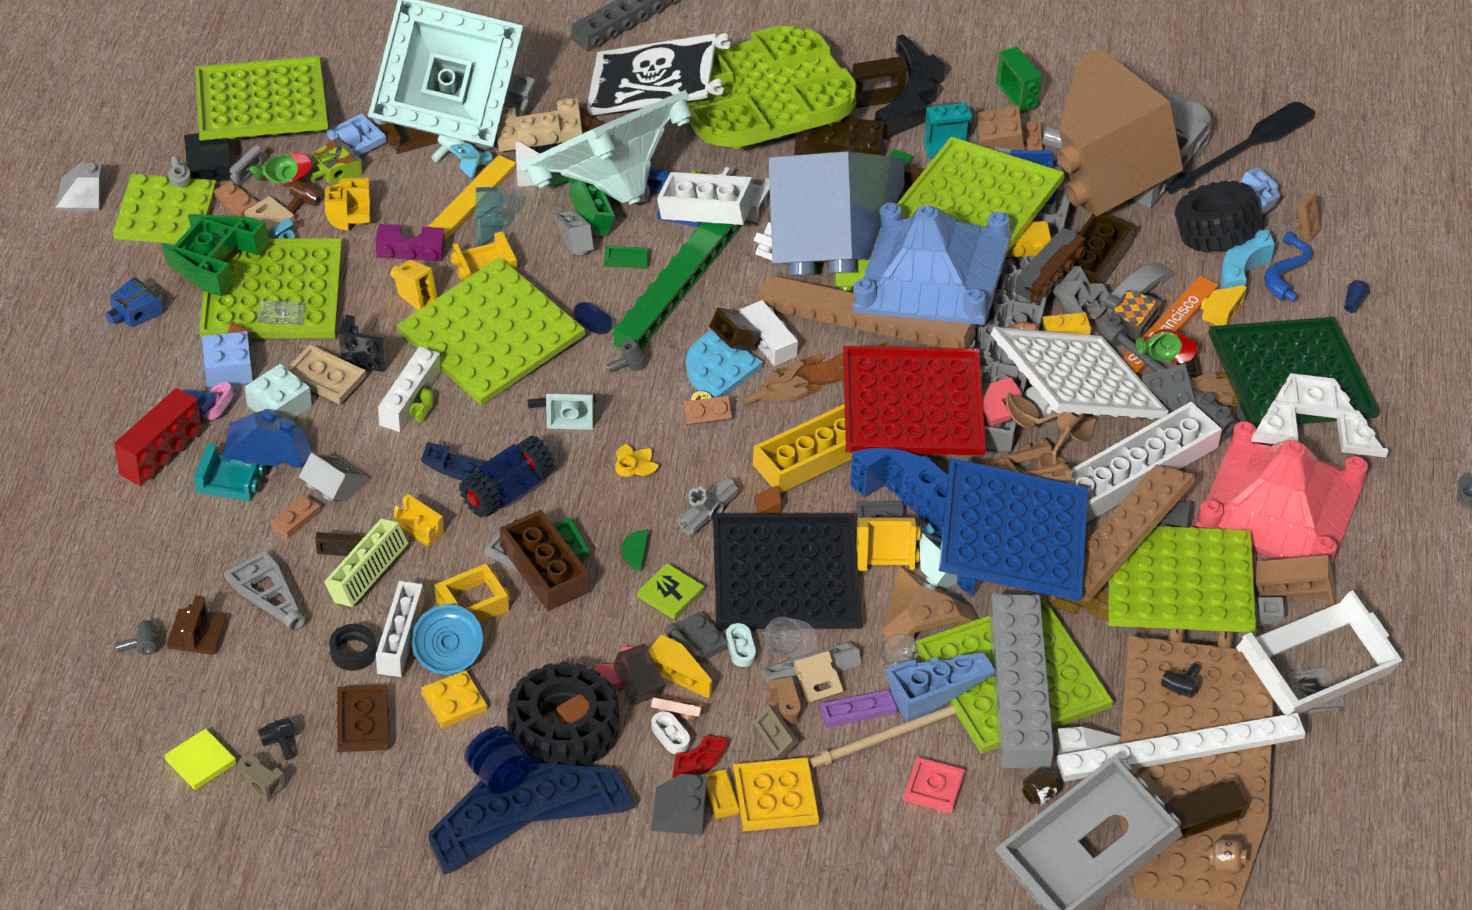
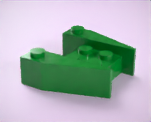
(207, 242)

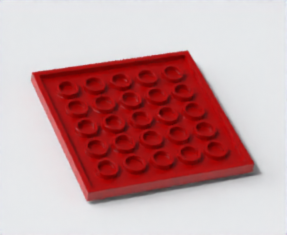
(913, 400)

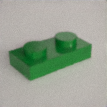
(572, 537)

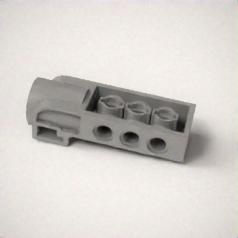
(1193, 134)

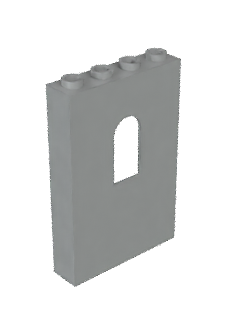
(1054, 864)

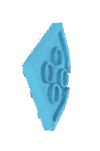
(717, 367)

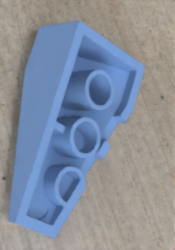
(931, 684)

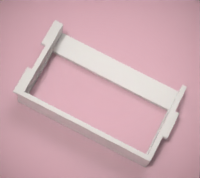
(1347, 612)

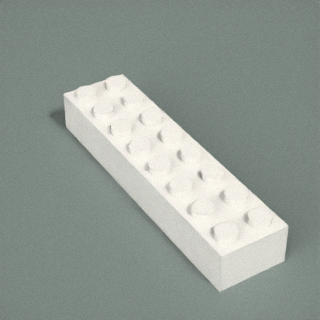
(1166, 442)

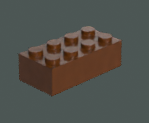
(544, 560)

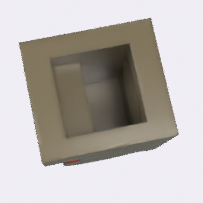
(259, 778)

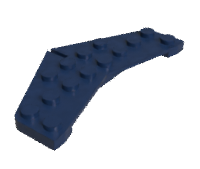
(545, 794)

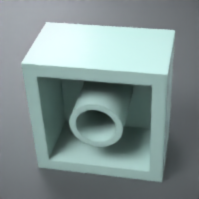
(280, 392)

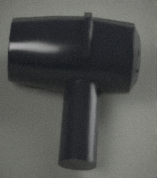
(1181, 683)
(279, 732)

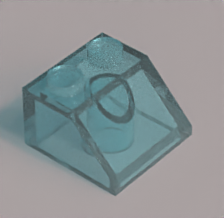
(489, 213)

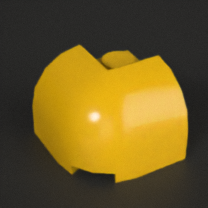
(348, 202)

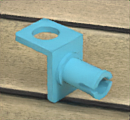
(470, 158)

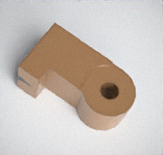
(787, 700)

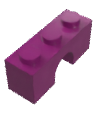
(425, 247)

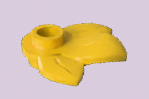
(634, 462)

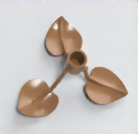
(1026, 415)

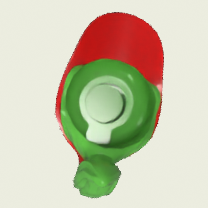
(283, 169)
(1167, 346)

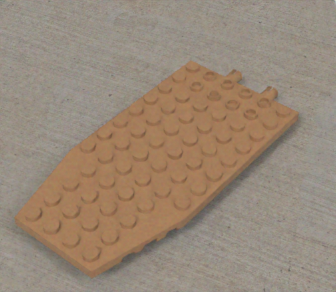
(1226, 696)

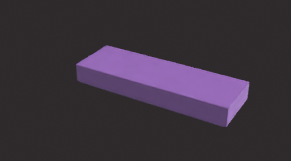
(857, 708)

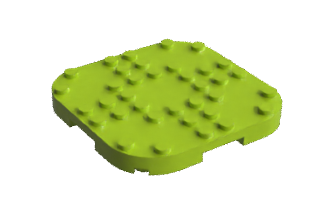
(773, 89)

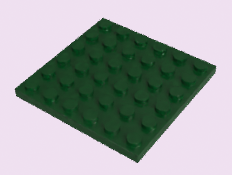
(1265, 353)

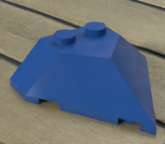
(266, 440)

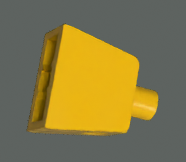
(415, 283)

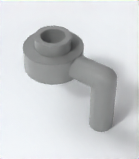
(178, 175)

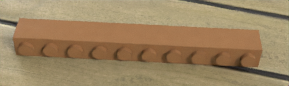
(836, 308)

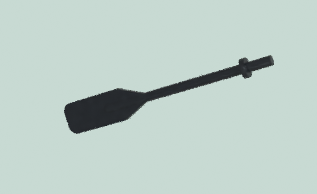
(1267, 130)

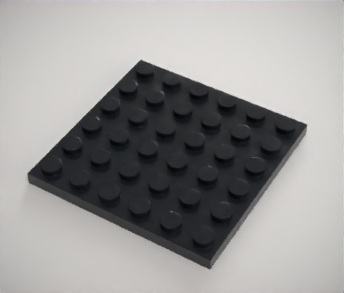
(786, 569)

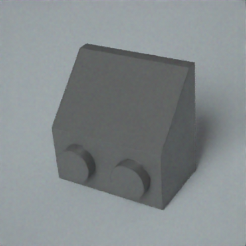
(680, 805)

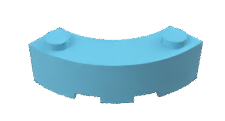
(1245, 258)

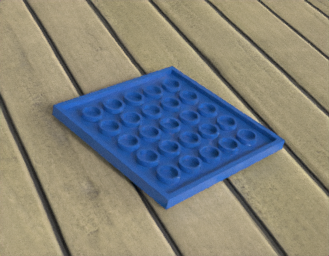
(1014, 529)

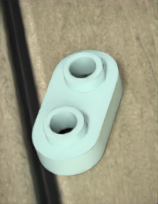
(742, 649)

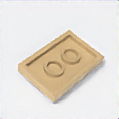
(327, 374)

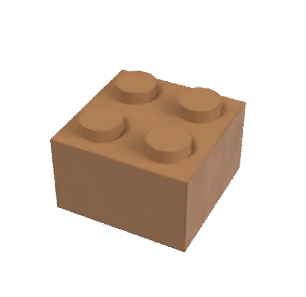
(1001, 128)

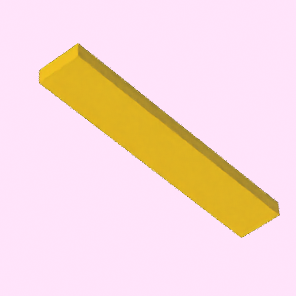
(465, 202)

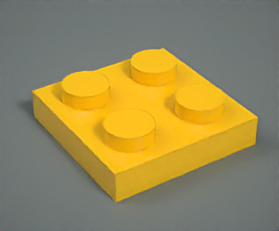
(454, 699)

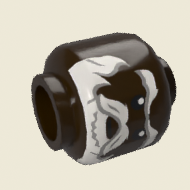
(1040, 786)

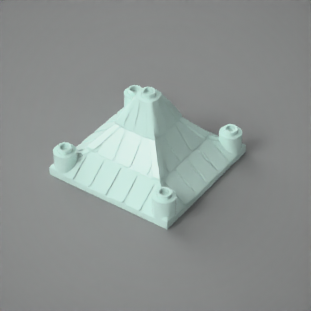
(445, 72)
(614, 154)

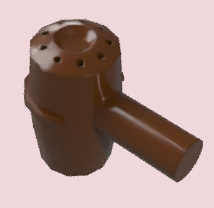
(303, 193)

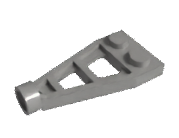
(256, 569)

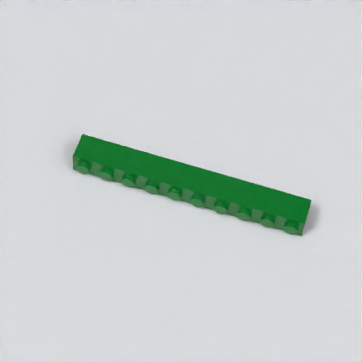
(673, 283)

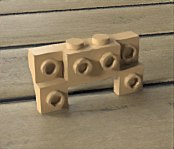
(539, 128)

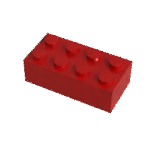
(158, 437)

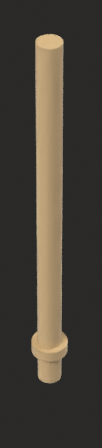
(826, 757)

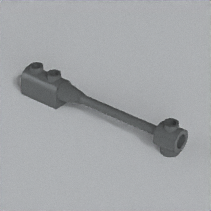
(1115, 333)

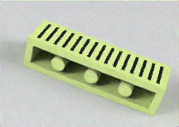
(366, 562)

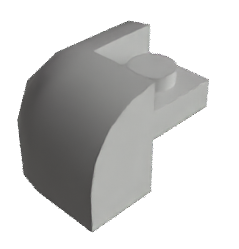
(1079, 295)

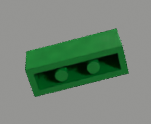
(592, 206)

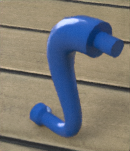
(1273, 274)

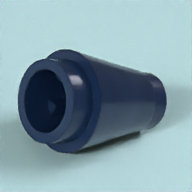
(1355, 295)

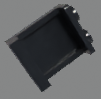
(207, 158)

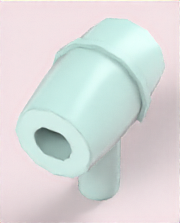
(445, 142)

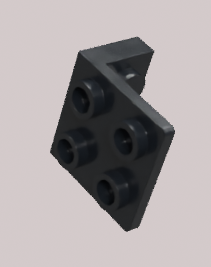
(361, 349)

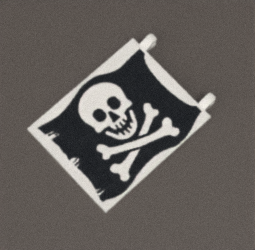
(654, 71)

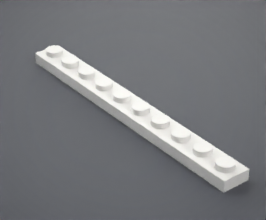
(1185, 745)

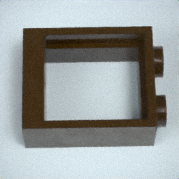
(876, 69)

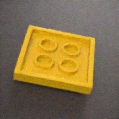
(775, 794)

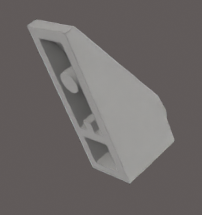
(575, 231)

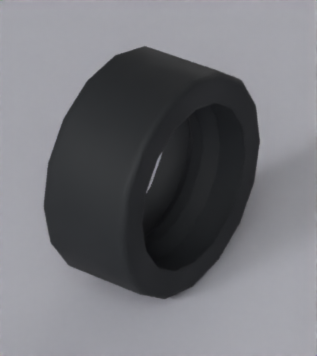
(352, 661)

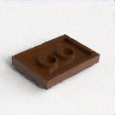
(362, 718)

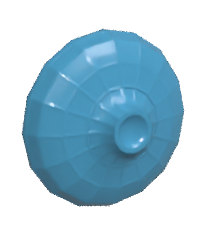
(447, 639)

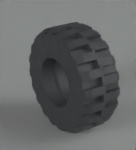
(569, 743)

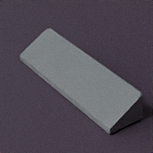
(843, 656)

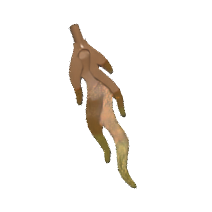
(800, 379)

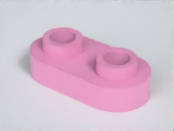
(223, 394)

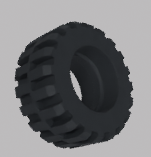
(1218, 216)

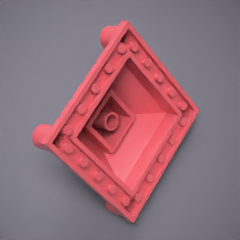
(1283, 496)

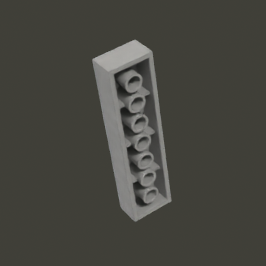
(1020, 682)

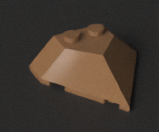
(922, 606)

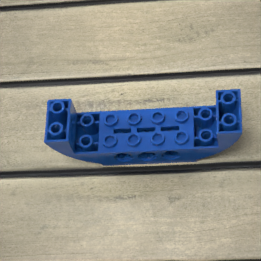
(913, 480)

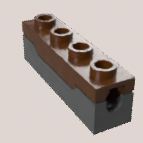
(1050, 265)

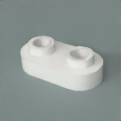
(672, 734)

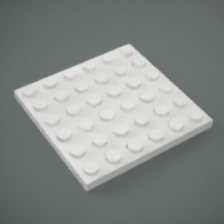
(1078, 373)

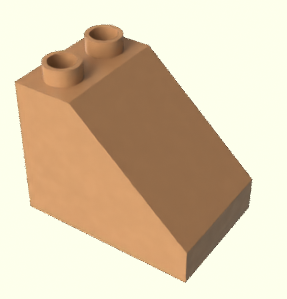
(1114, 135)

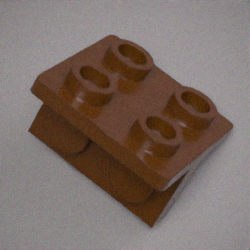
(196, 628)

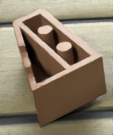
(1297, 578)

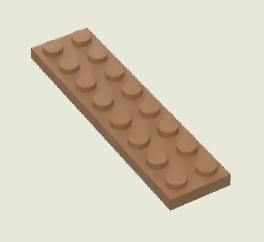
(1131, 525)

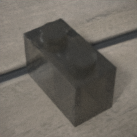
(638, 674)

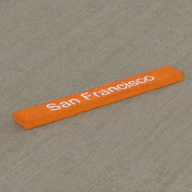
(1176, 316)

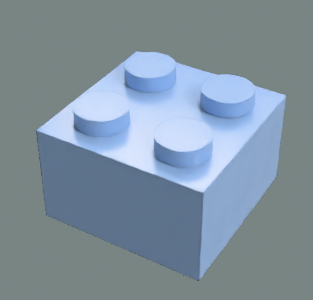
(227, 358)

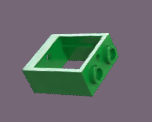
(1015, 66)

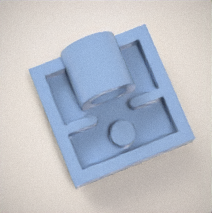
(358, 134)

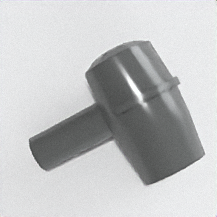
(632, 356)
(145, 639)

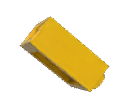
(482, 574)

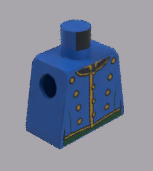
(134, 304)

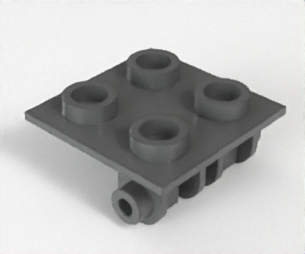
(1171, 387)

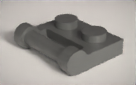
(701, 633)

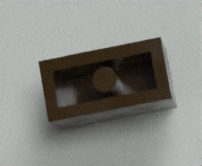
(734, 329)

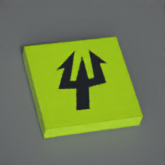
(670, 591)

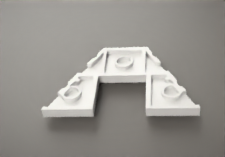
(1320, 398)

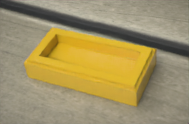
(721, 794)

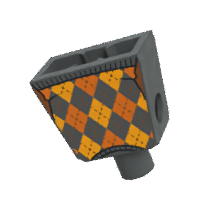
(1135, 310)

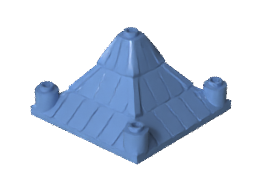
(933, 266)

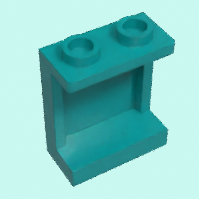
(943, 123)
(225, 478)

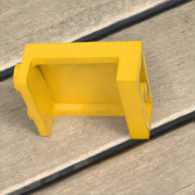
(476, 258)
(887, 542)

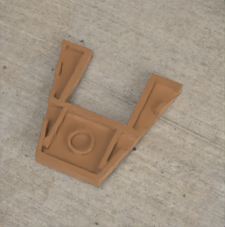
(1053, 472)

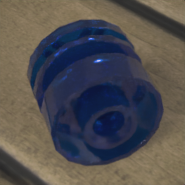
(498, 760)

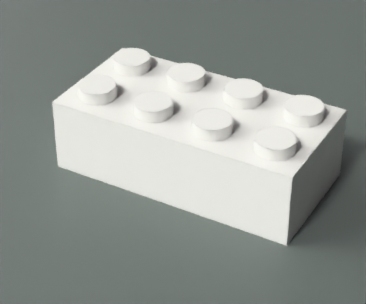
(706, 198)

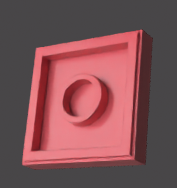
(934, 785)

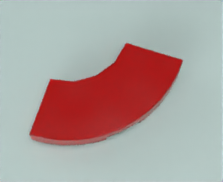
(702, 758)

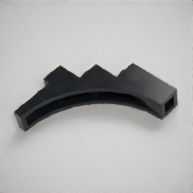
(910, 106)

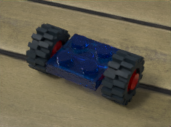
(507, 476)

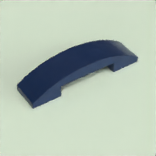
(449, 464)

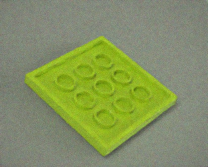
(160, 211)

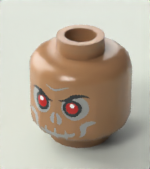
(1228, 856)

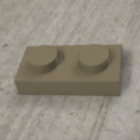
(775, 731)

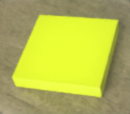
(200, 759)

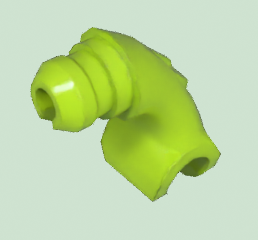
(421, 410)

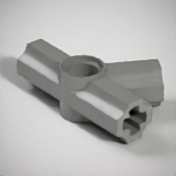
(706, 504)

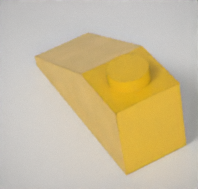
(679, 666)

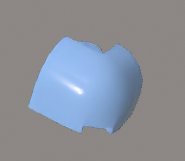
(1264, 187)

